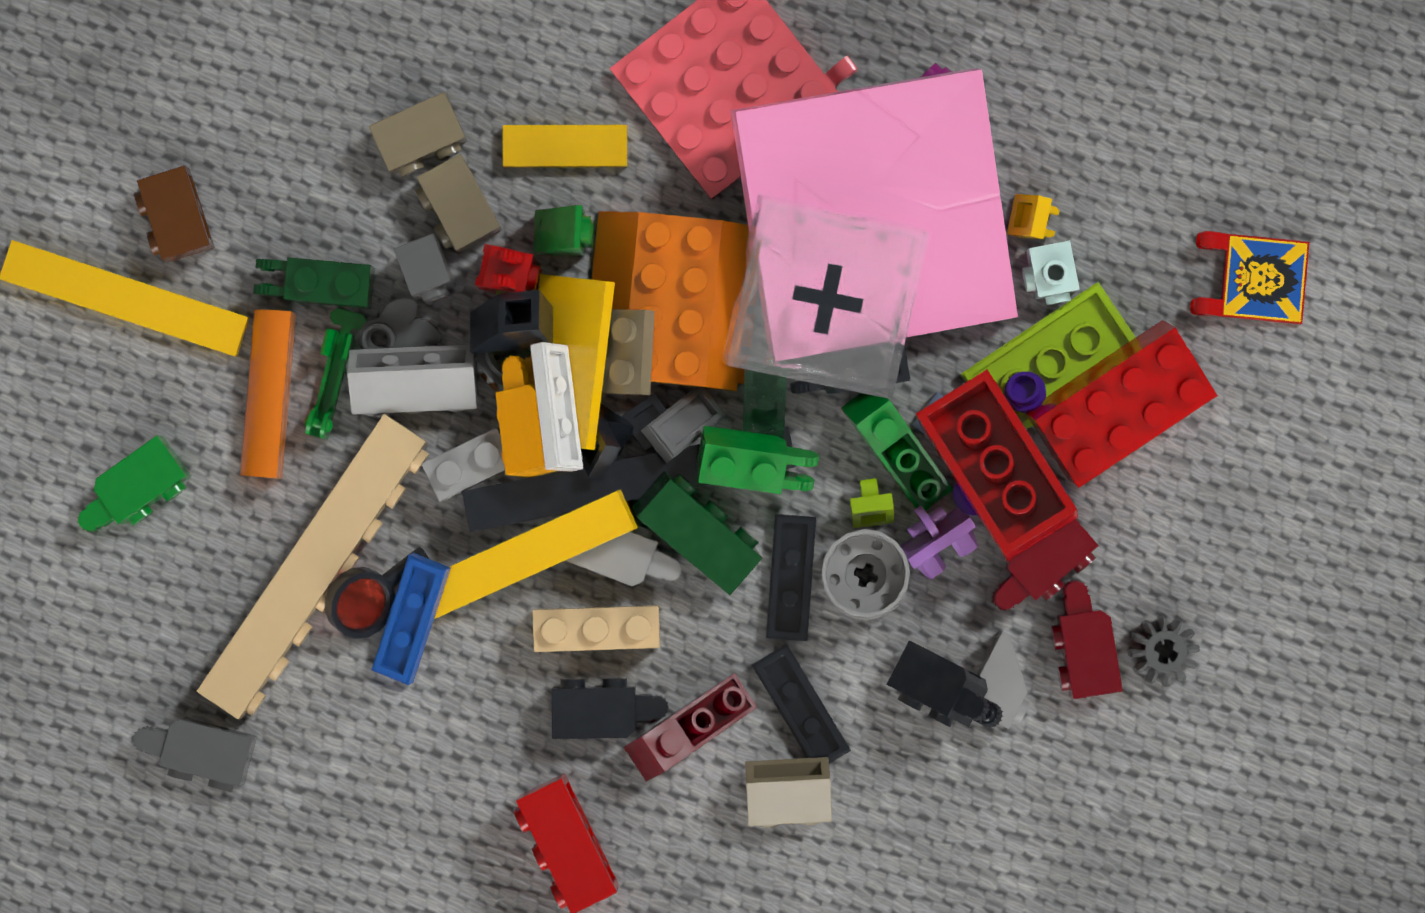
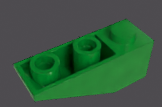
(562, 231)
(897, 449)

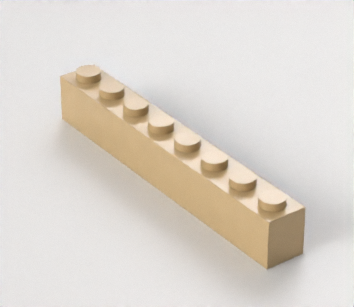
(312, 565)

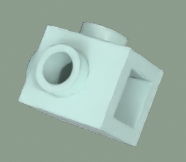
(1051, 272)

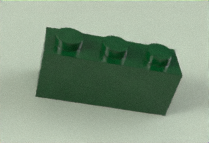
(698, 531)

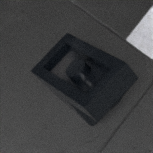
(610, 440)

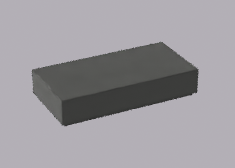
(683, 423)

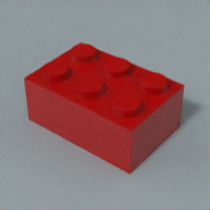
(565, 844)

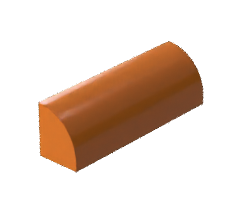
(268, 393)

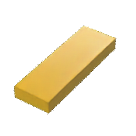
(564, 146)

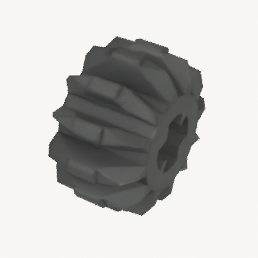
(1176, 644)

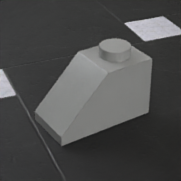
(1005, 680)

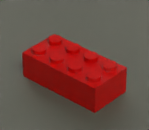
(1121, 403)
(997, 465)

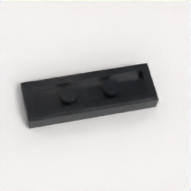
(791, 577)
(800, 705)

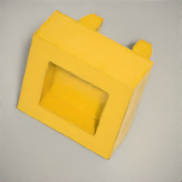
(1030, 217)

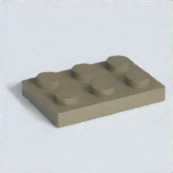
(629, 353)

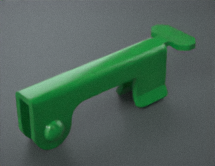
(336, 347)

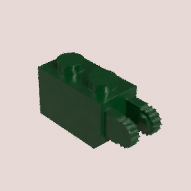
(320, 282)

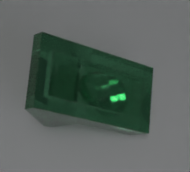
(764, 403)

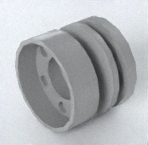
(855, 552)

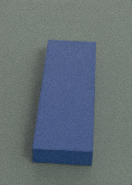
(410, 618)

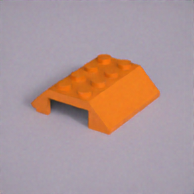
(687, 275)

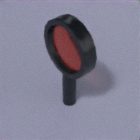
(362, 599)

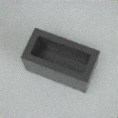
(425, 269)

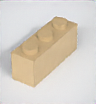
(596, 628)

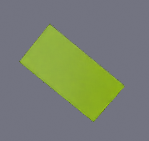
(1060, 344)

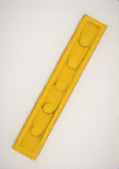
(124, 298)
(536, 551)

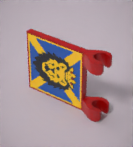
(1260, 278)

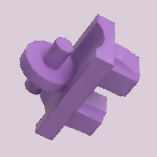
(934, 534)

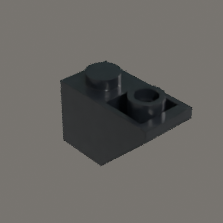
(511, 322)

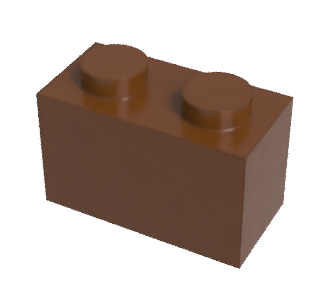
(174, 214)

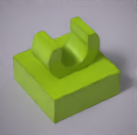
(871, 507)

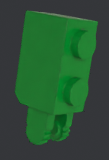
(751, 461)
(134, 485)

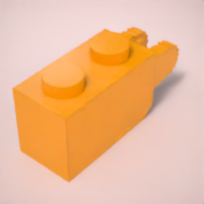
(520, 420)

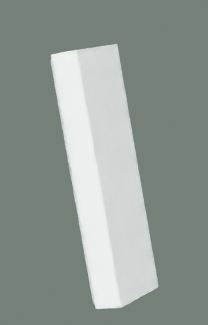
(556, 407)

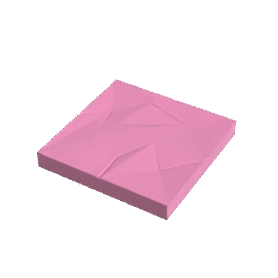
(901, 156)

